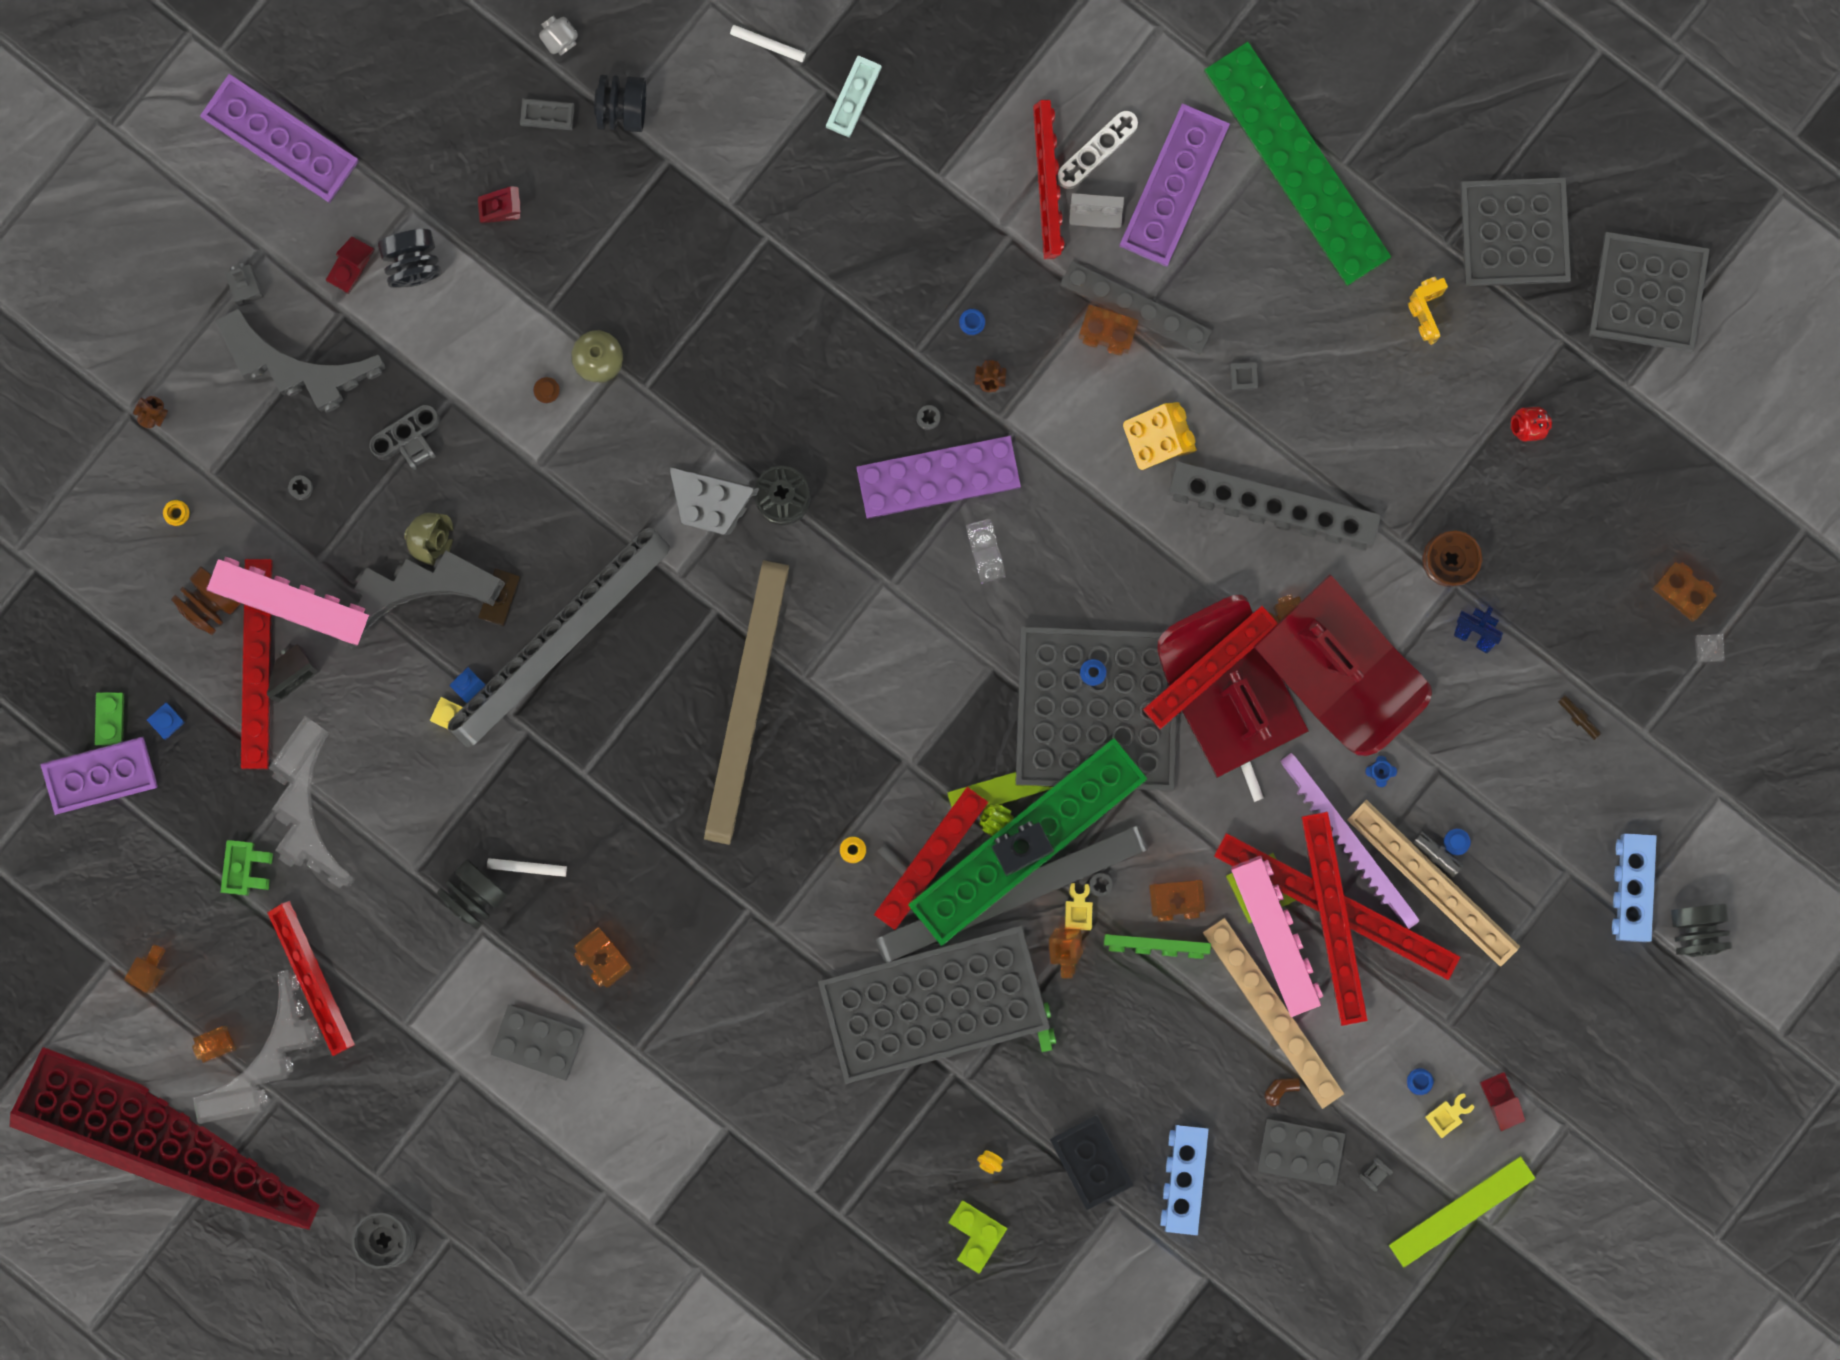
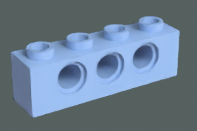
(1645, 848)
(1189, 1221)

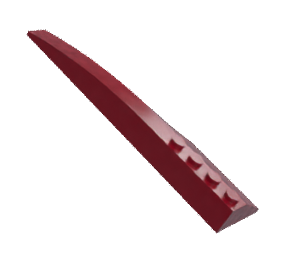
(145, 1136)

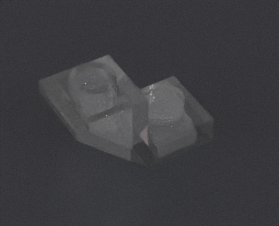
(985, 551)

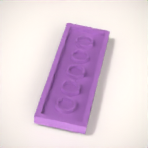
(279, 138)
(1174, 185)
(938, 477)

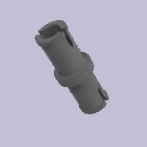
(1437, 854)

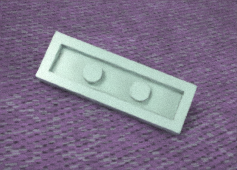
(853, 96)

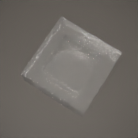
(1709, 648)

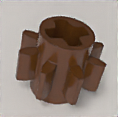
(990, 376)
(150, 412)

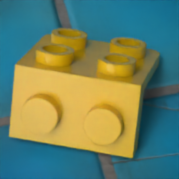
(1418, 307)
(1159, 435)

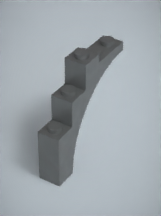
(290, 375)
(412, 581)

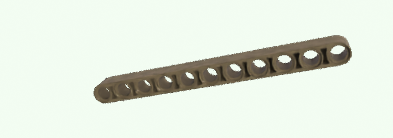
(746, 702)

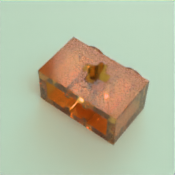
(1190, 891)
(616, 964)

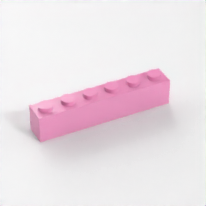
(287, 601)
(1276, 935)

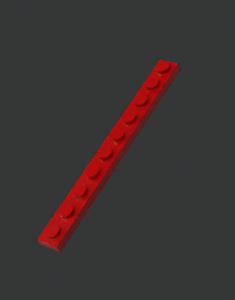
(1360, 917)

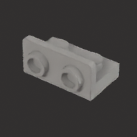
(1096, 211)

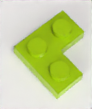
(983, 1234)

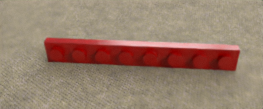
(256, 680)
(1334, 918)

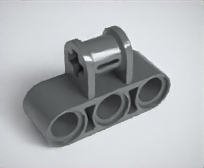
(413, 448)

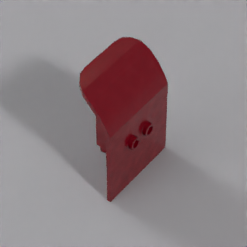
(1345, 670)
(1243, 709)

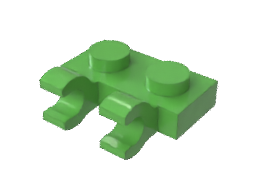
(238, 868)

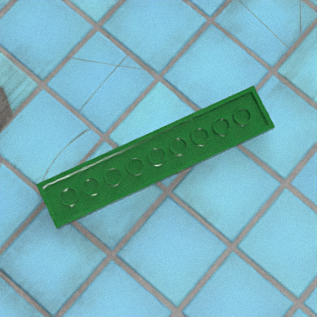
(1297, 164)
(1063, 816)

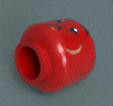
(1531, 423)

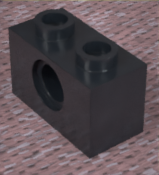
(1038, 848)

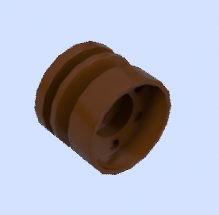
(1467, 558)
(202, 604)

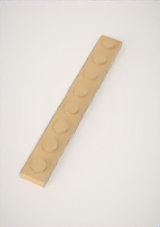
(1433, 883)
(1273, 1013)

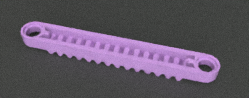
(1350, 842)

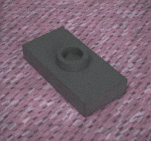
(547, 114)

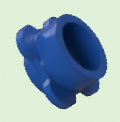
(1373, 771)

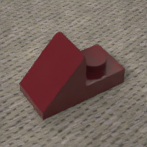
(500, 205)
(349, 265)
(1502, 1101)

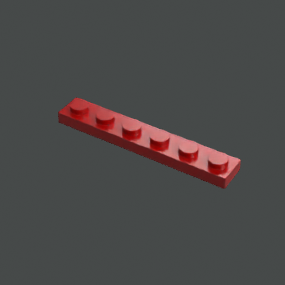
(1047, 170)
(1210, 667)
(931, 858)
(311, 978)

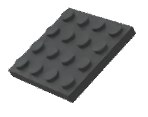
(1515, 231)
(1649, 292)

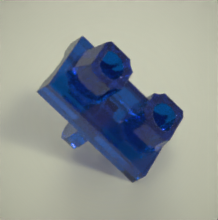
(1489, 634)

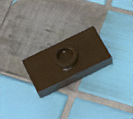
(499, 611)

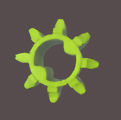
(995, 818)

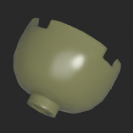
(597, 356)
(428, 537)

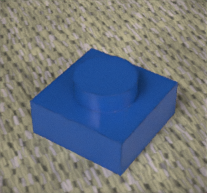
(467, 685)
(165, 721)

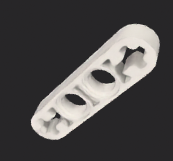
(1099, 151)

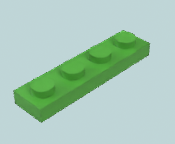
(1145, 945)

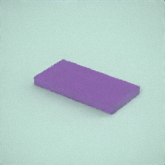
(99, 775)

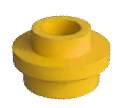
(170, 507)
(852, 858)
(990, 1162)

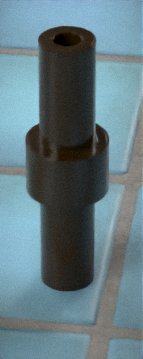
(1579, 717)

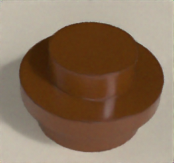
(546, 390)

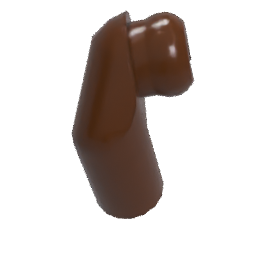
(1278, 1088)

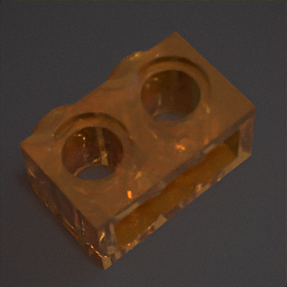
(1110, 323)
(1681, 596)

